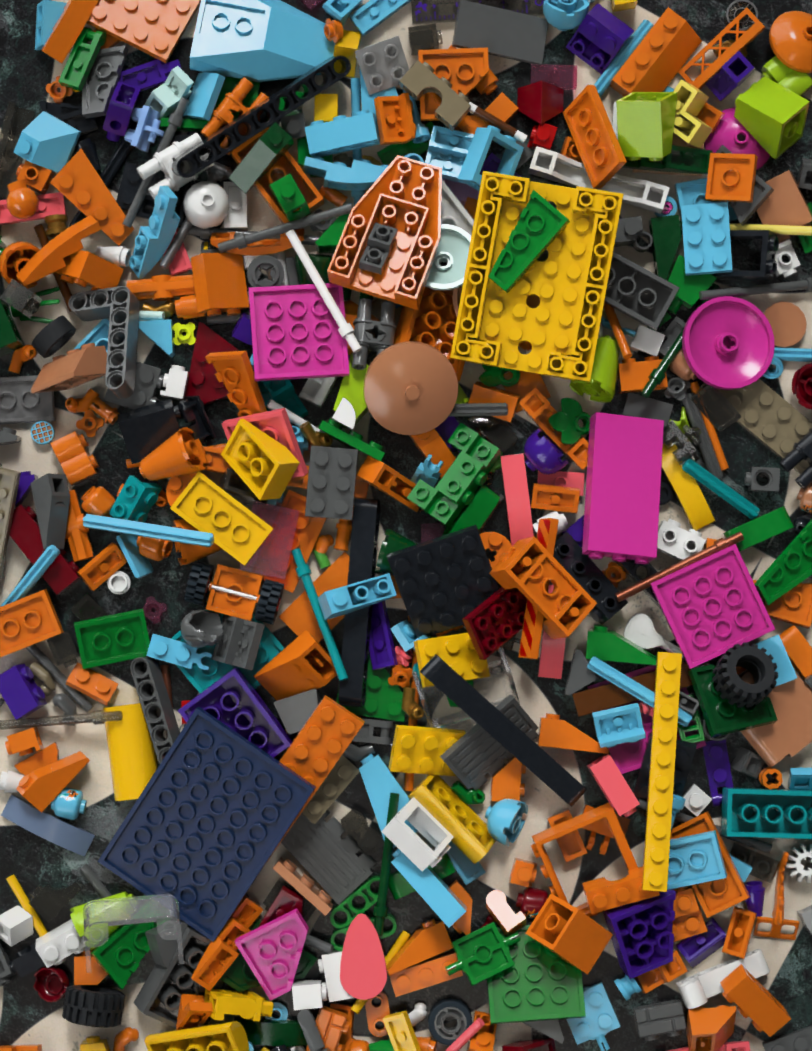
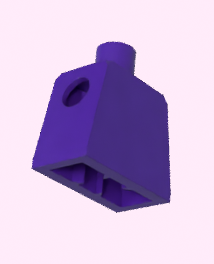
(120, 110)

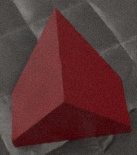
(540, 101)

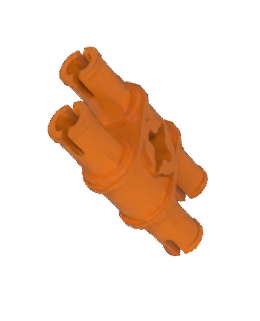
(233, 103)

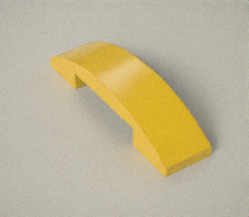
(686, 490)

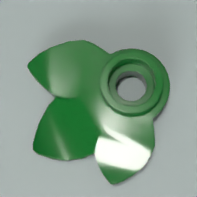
(494, 376)
(567, 421)

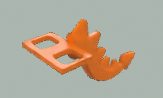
(778, 911)

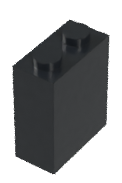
(148, 427)

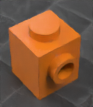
(35, 176)

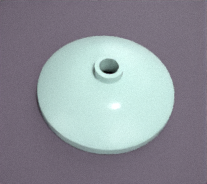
(454, 251)

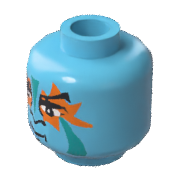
(69, 804)

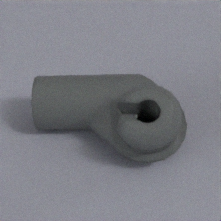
(66, 704)

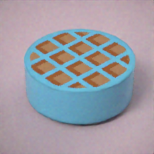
(42, 432)

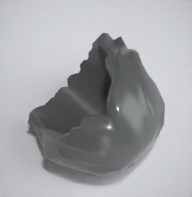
(202, 628)

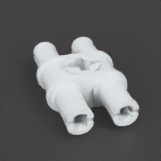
(163, 162)

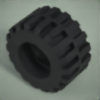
(753, 660)
(93, 1006)

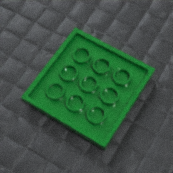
(536, 987)

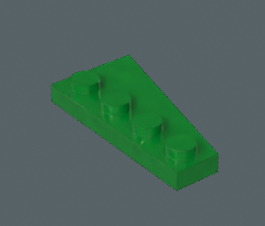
(532, 235)
(788, 569)
(123, 951)

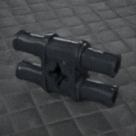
(800, 451)

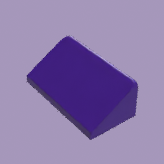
(701, 946)

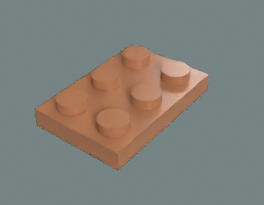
(304, 885)

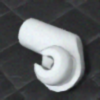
(418, 1014)

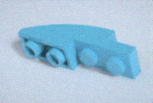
(340, 177)
(154, 239)

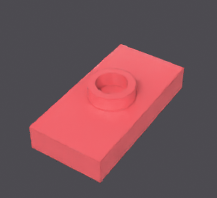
(563, 479)

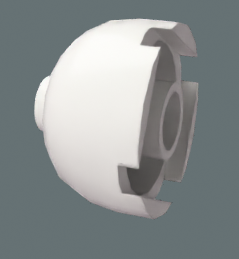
(206, 204)

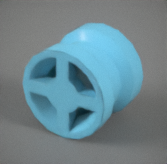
(627, 986)

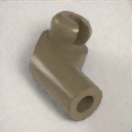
(44, 676)

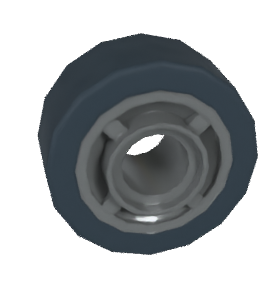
(442, 1010)

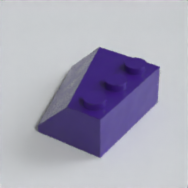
(643, 933)

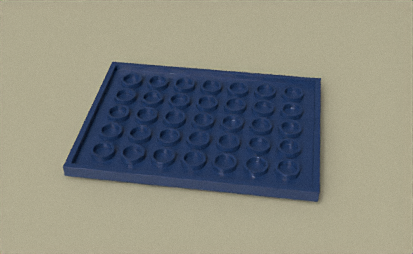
(207, 822)

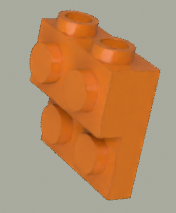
(688, 914)

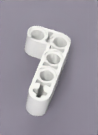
(707, 983)

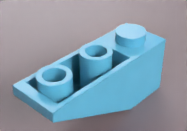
(356, 596)

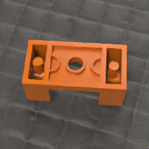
(528, 568)

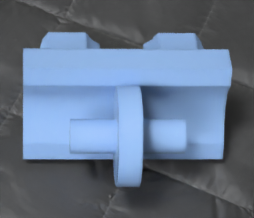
(146, 128)

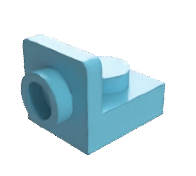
(406, 635)

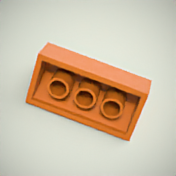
(657, 56)

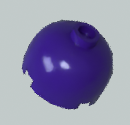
(543, 454)

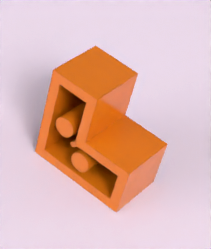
(91, 270)

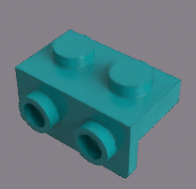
(135, 500)

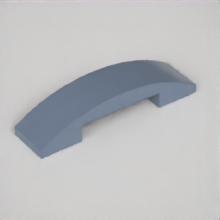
(47, 826)

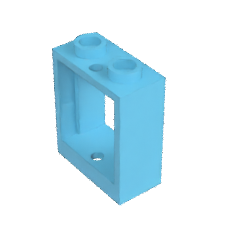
(478, 150)

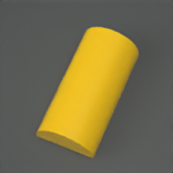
(130, 752)
(455, 816)
(215, 1037)

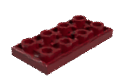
(496, 621)

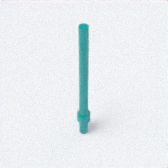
(304, 572)

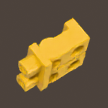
(236, 1003)

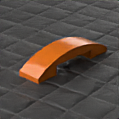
(262, 247)
(540, 411)

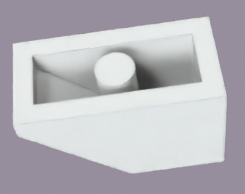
(308, 994)

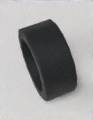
(53, 336)

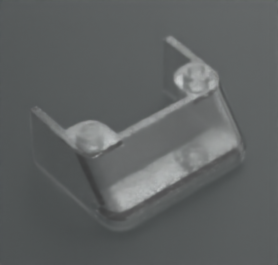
(493, 688)
(131, 910)

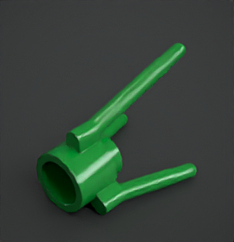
(15, 313)

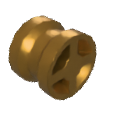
(56, 224)

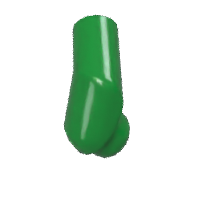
(467, 796)

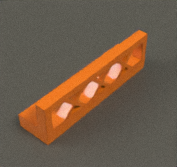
(740, 43)

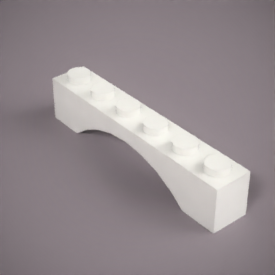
(573, 173)

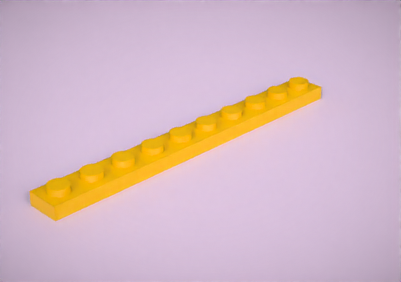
(661, 772)

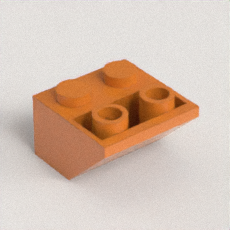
(709, 1027)

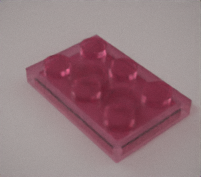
(275, 552)

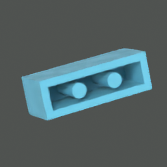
(342, 134)

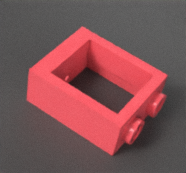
(613, 785)

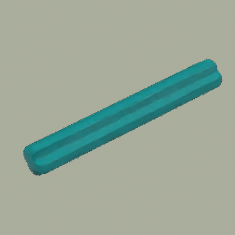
(720, 488)

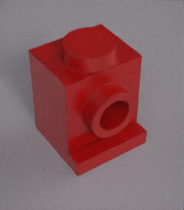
(542, 136)

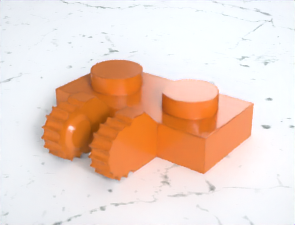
(602, 827)

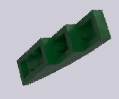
(678, 161)

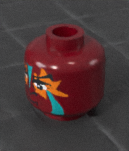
(531, 901)

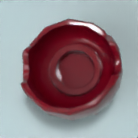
(51, 983)

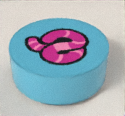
(669, 209)

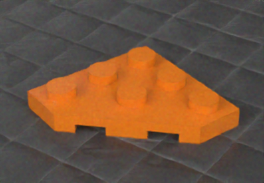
(461, 67)

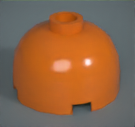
(14, 259)

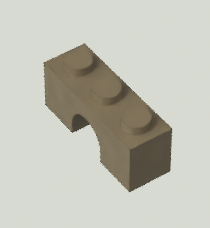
(421, 80)

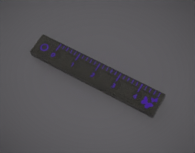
(446, 10)

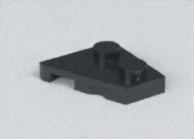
(71, 115)

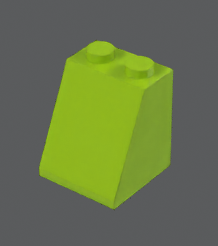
(772, 115)
(646, 124)
(352, 390)

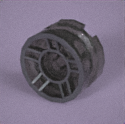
(735, 9)

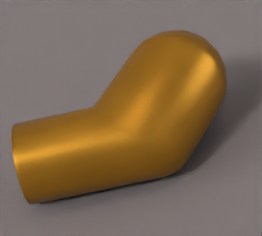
(168, 307)

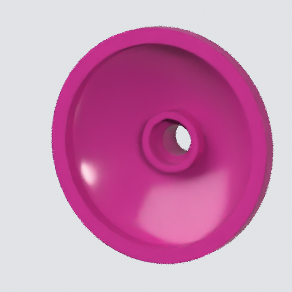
(726, 135)

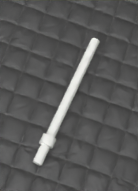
(345, 329)

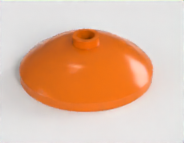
(792, 40)

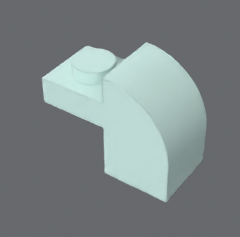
(167, 96)

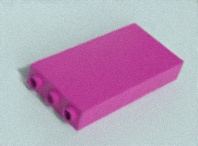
(623, 488)

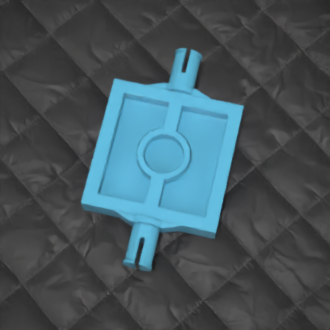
(599, 1017)

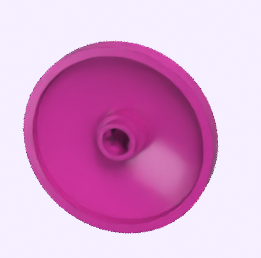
(728, 343)

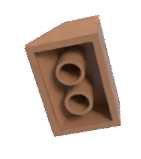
(72, 369)

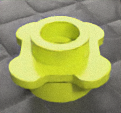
(179, 329)

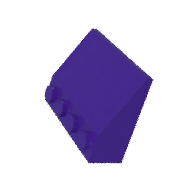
(242, 710)

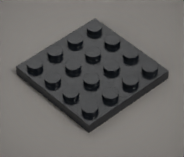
(443, 579)

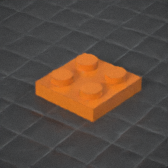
(731, 177)

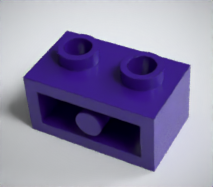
(21, 691)

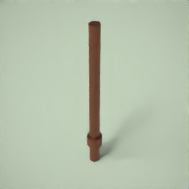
(719, 545)

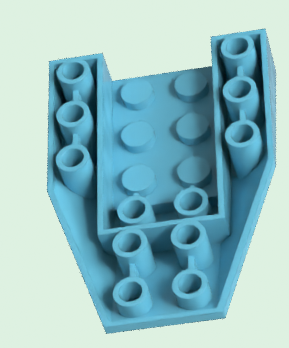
(257, 40)

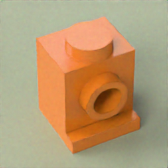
(24, 742)
(523, 872)

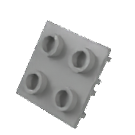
(382, 64)

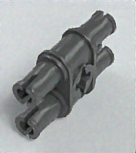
(364, 326)

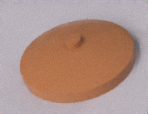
(410, 388)

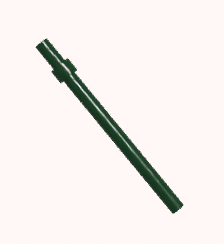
(658, 374)
(380, 909)

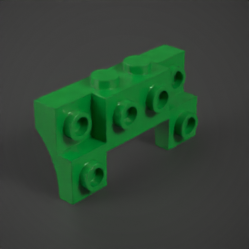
(461, 478)

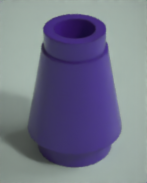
(756, 899)

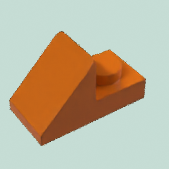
(192, 1011)

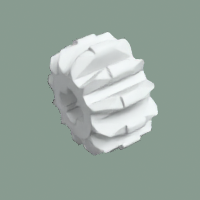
(796, 863)

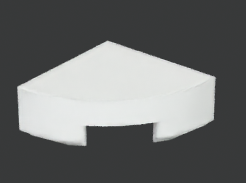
(345, 414)

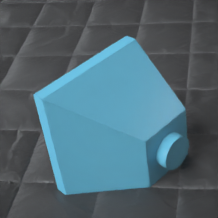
(47, 142)

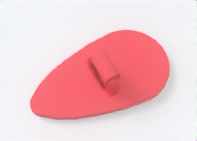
(363, 960)

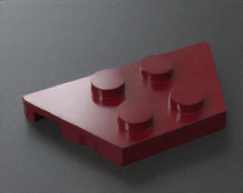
(202, 376)

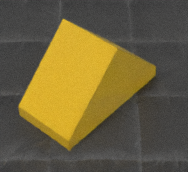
(346, 47)

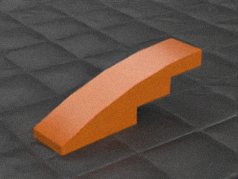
(68, 28)
(51, 256)
(223, 950)

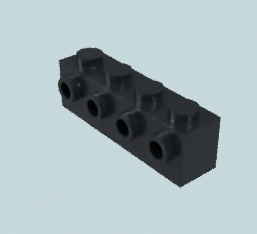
(590, 577)

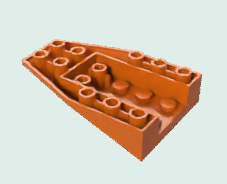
(401, 198)

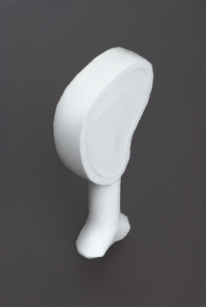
(642, 633)

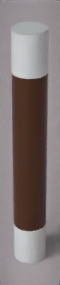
(496, 122)

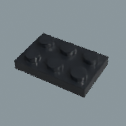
(683, 760)

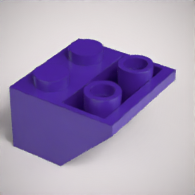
(599, 38)

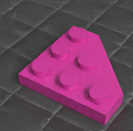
(275, 952)

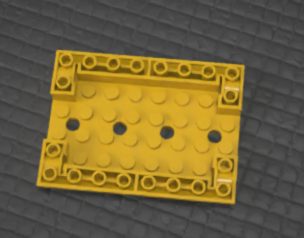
(568, 282)

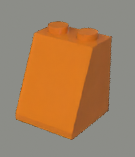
(569, 933)

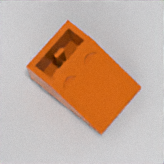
(297, 668)

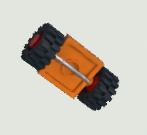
(234, 592)

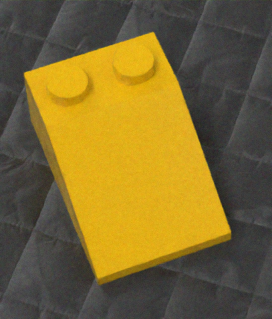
(259, 461)

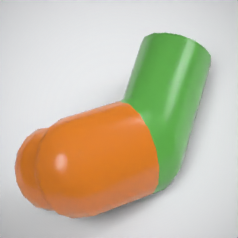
(321, 548)

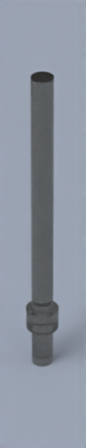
(96, 717)

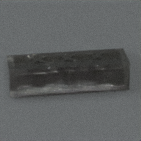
(14, 123)

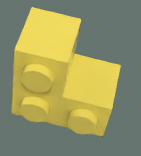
(689, 104)

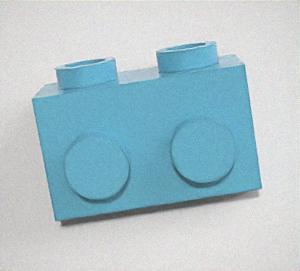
(618, 725)

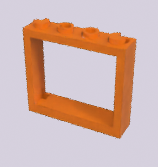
(571, 825)

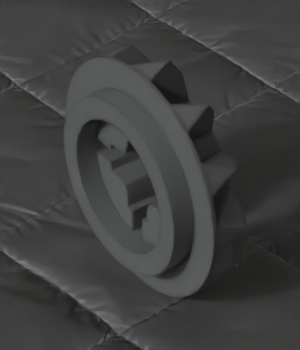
(265, 262)

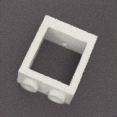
(410, 843)

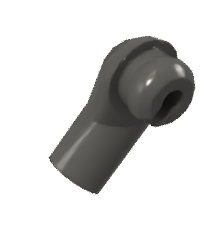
(356, 754)

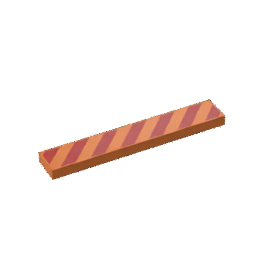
(533, 618)

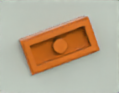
(739, 932)

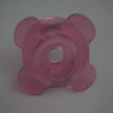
(160, 608)

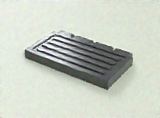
(480, 753)
(328, 856)

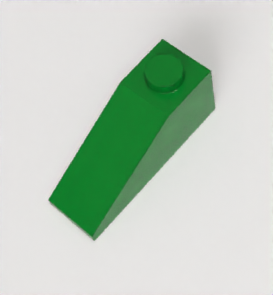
(611, 646)

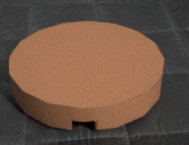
(787, 323)

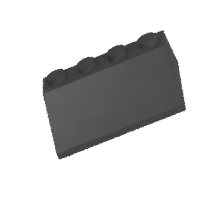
(164, 985)

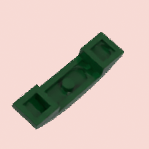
(273, 1032)

